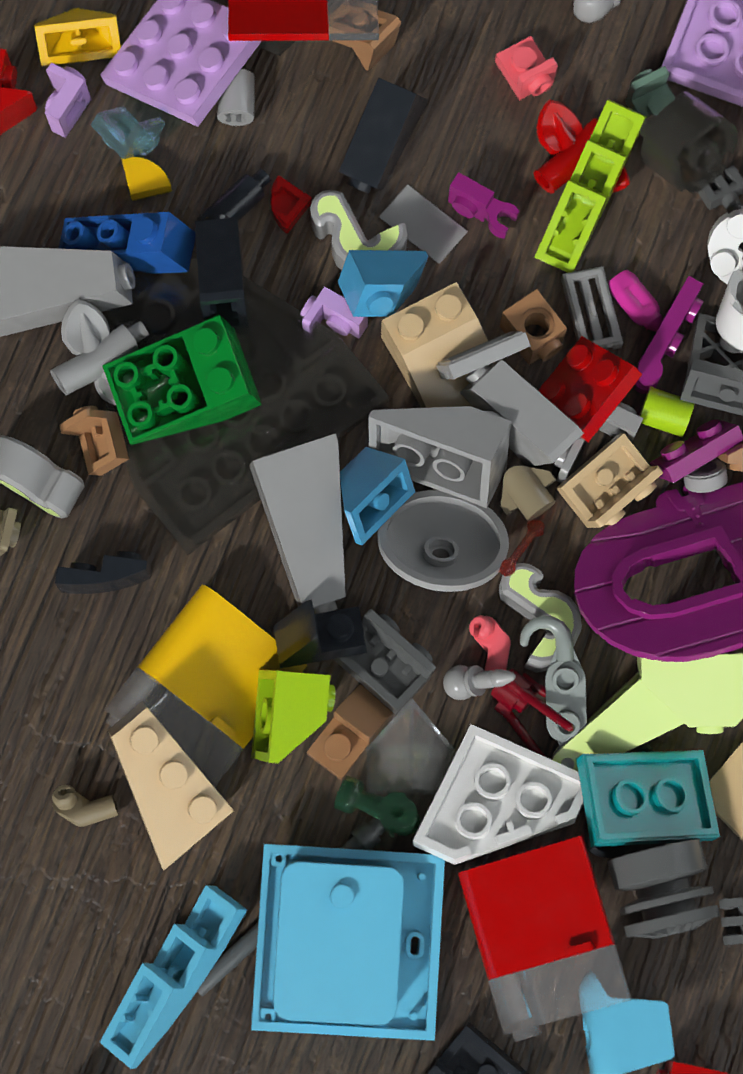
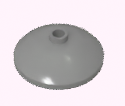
(443, 542)

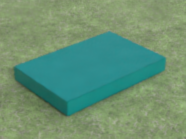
(647, 798)

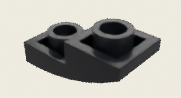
(117, 573)

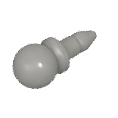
(463, 681)

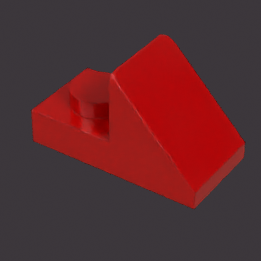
(14, 103)

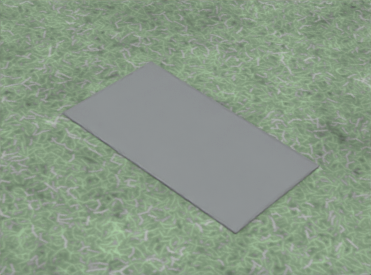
(425, 224)

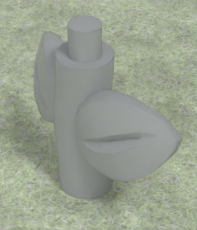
(89, 338)

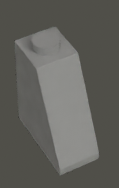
(537, 428)

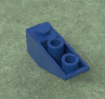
(144, 240)

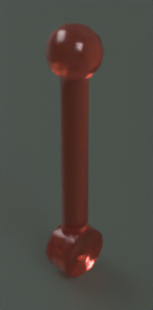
(534, 529)

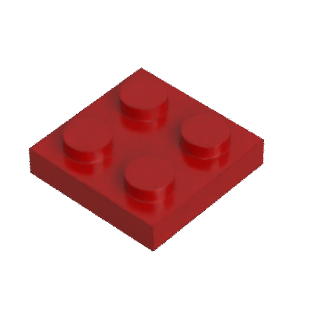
(589, 385)

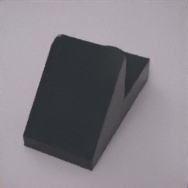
(314, 637)

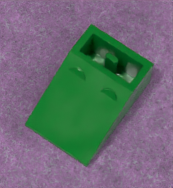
(182, 382)

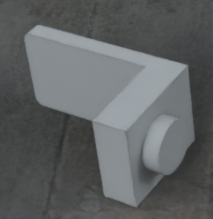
(620, 421)

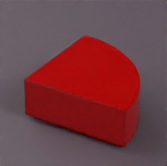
(288, 203)

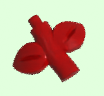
(565, 139)

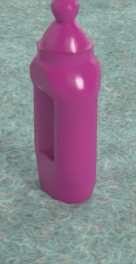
(636, 300)

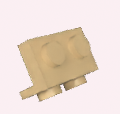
(609, 483)

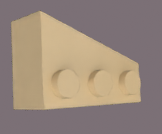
(166, 784)

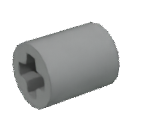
(237, 102)

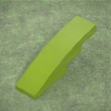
(590, 186)

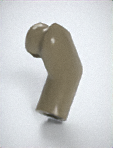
(79, 809)

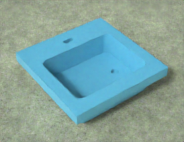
(340, 942)

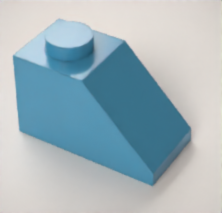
(380, 280)
(373, 490)

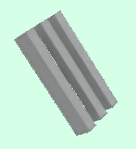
(582, 276)
(483, 355)

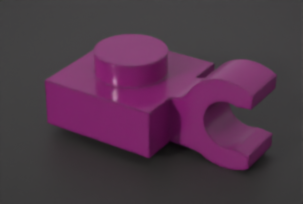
(477, 201)

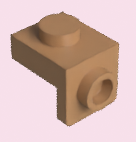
(99, 438)

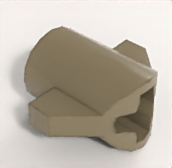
(526, 490)

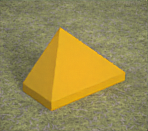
(77, 37)

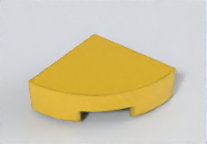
(145, 178)

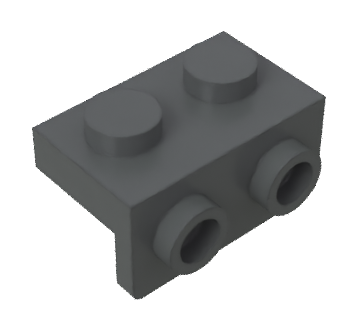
(392, 666)

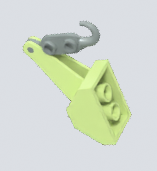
(651, 703)

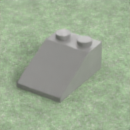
(446, 447)

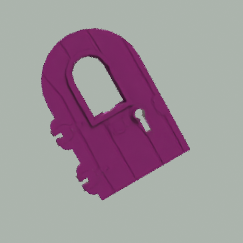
(669, 532)

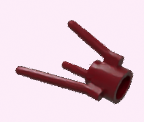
(518, 696)

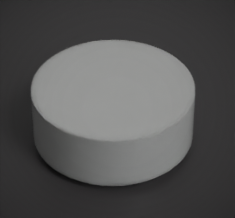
(707, 477)

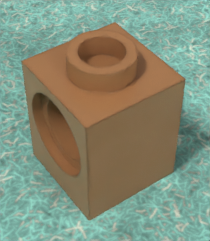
(535, 310)

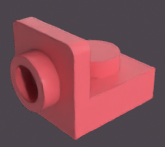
(526, 68)

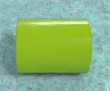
(666, 412)

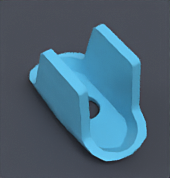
(628, 1036)

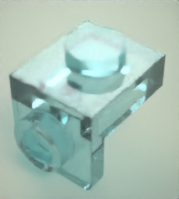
(126, 134)

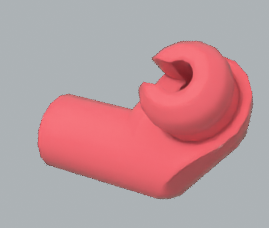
(492, 640)

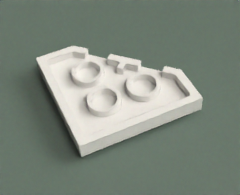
(497, 799)

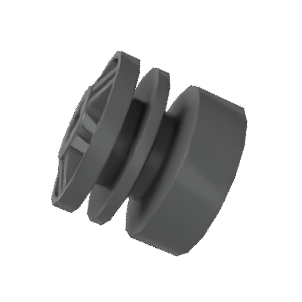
(663, 889)

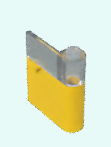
(203, 681)

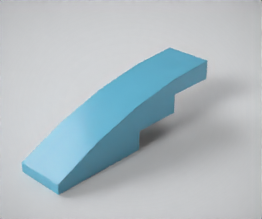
(174, 977)

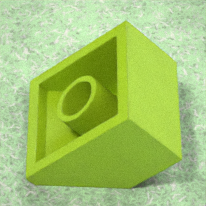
(288, 711)

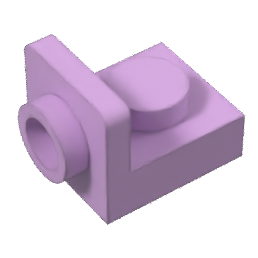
(68, 100)
(336, 312)

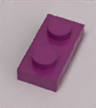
(686, 456)

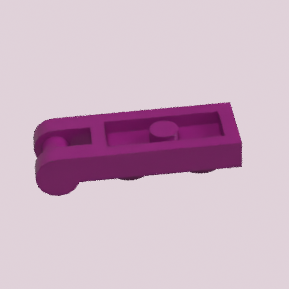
(667, 337)

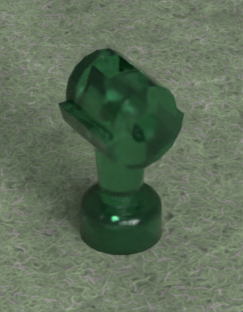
(394, 811)

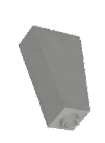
(44, 282)
(305, 516)

